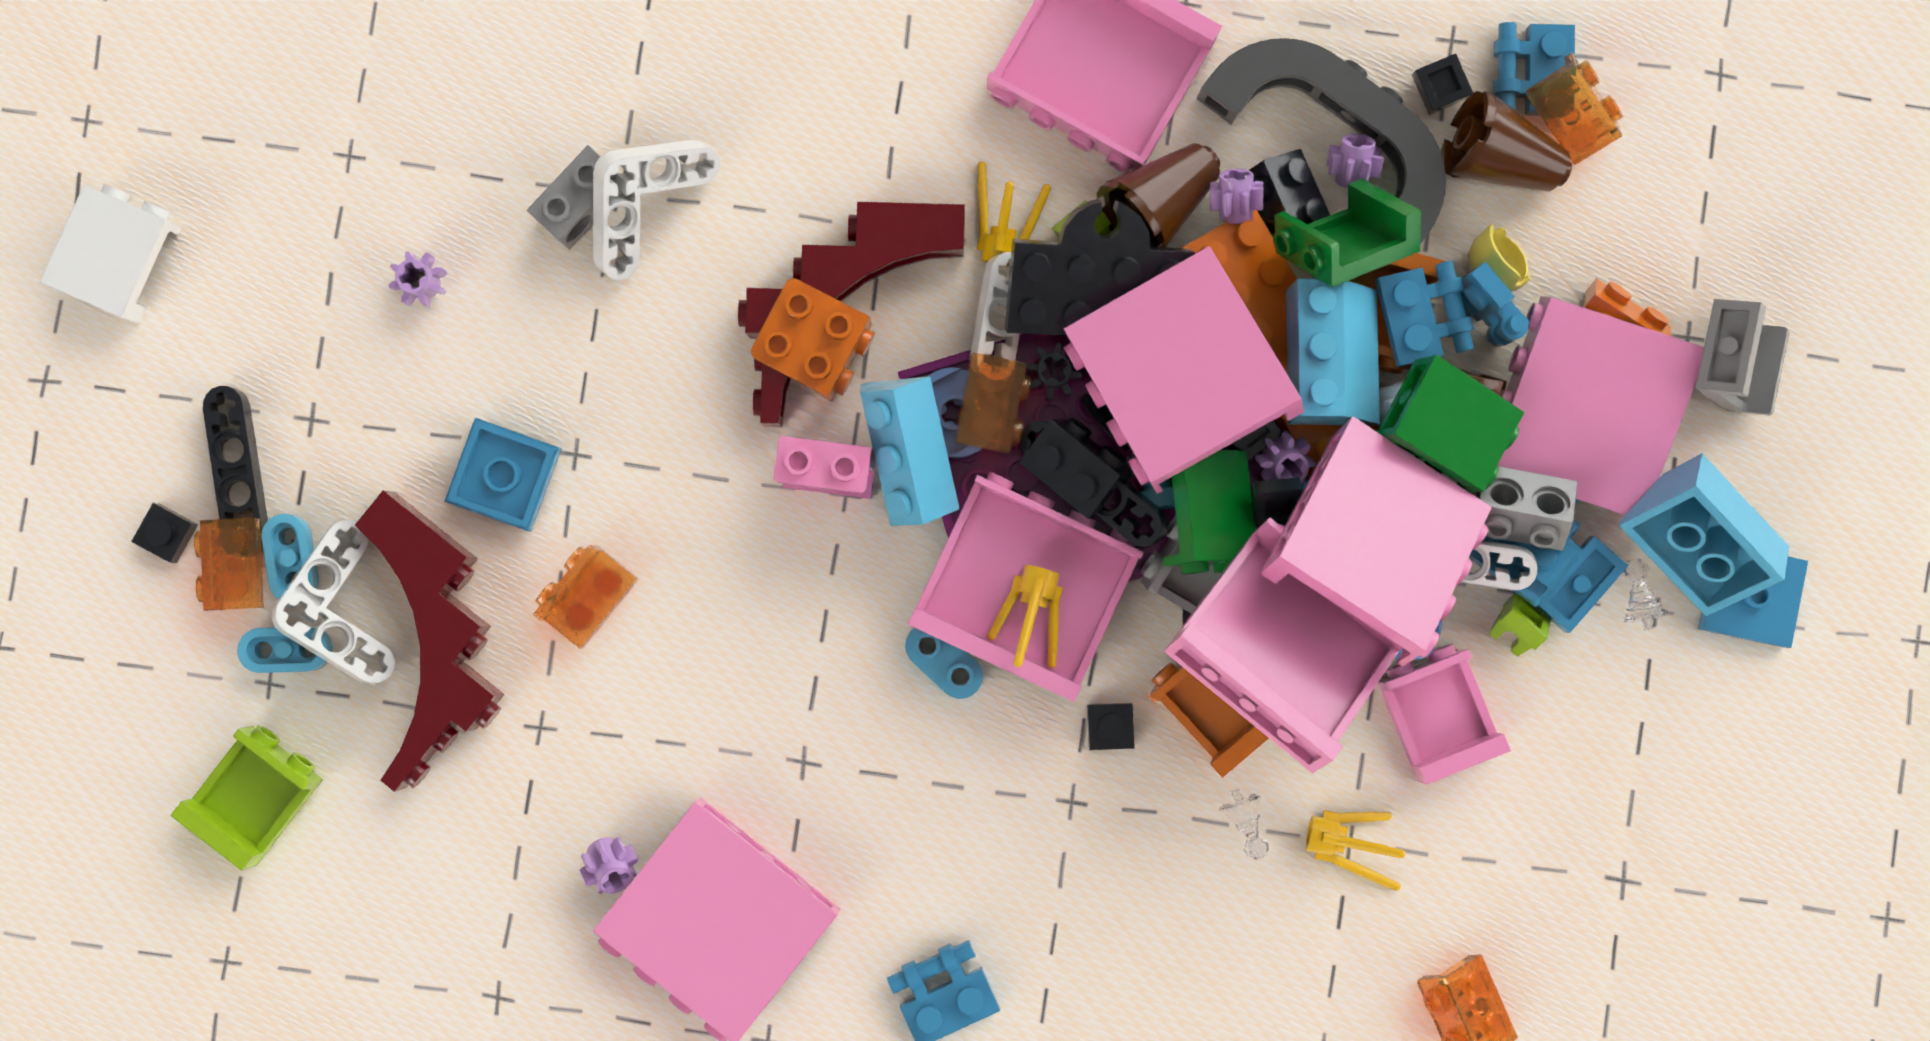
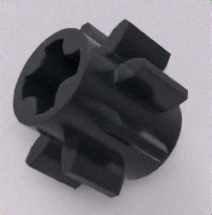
(1052, 384)

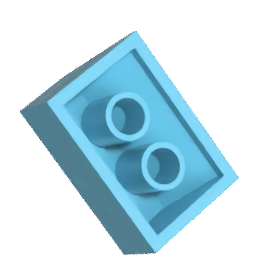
(1333, 351)
(909, 450)
(1706, 536)

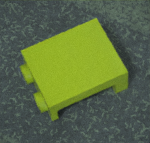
(249, 797)

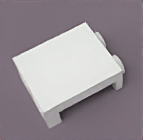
(108, 251)

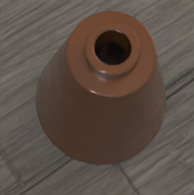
(1503, 147)
(1164, 190)

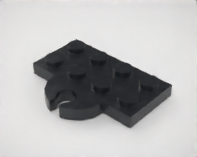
(1082, 271)

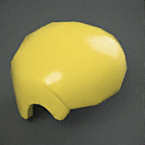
(1501, 255)

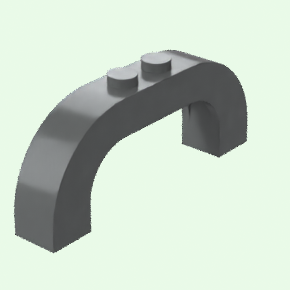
(1349, 96)

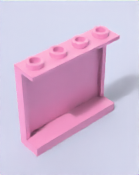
(1104, 71)
(1180, 368)
(1597, 401)
(1381, 537)
(976, 572)
(1282, 654)
(716, 922)

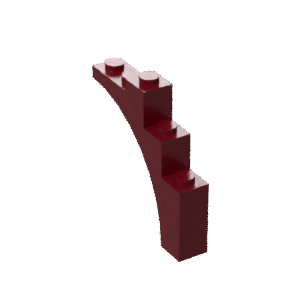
(886, 239)
(447, 631)

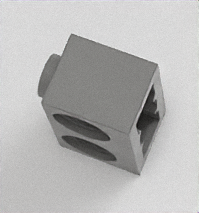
(568, 201)
(1530, 508)

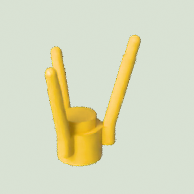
(1001, 236)
(1037, 588)
(1327, 836)

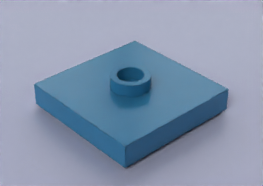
(503, 475)
(1764, 616)

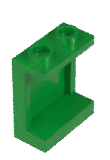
(1352, 241)
(1452, 422)
(1212, 512)

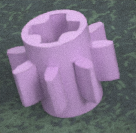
(1355, 159)
(1236, 196)
(407, 273)
(1278, 451)
(609, 865)

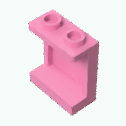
(825, 467)
(1441, 715)

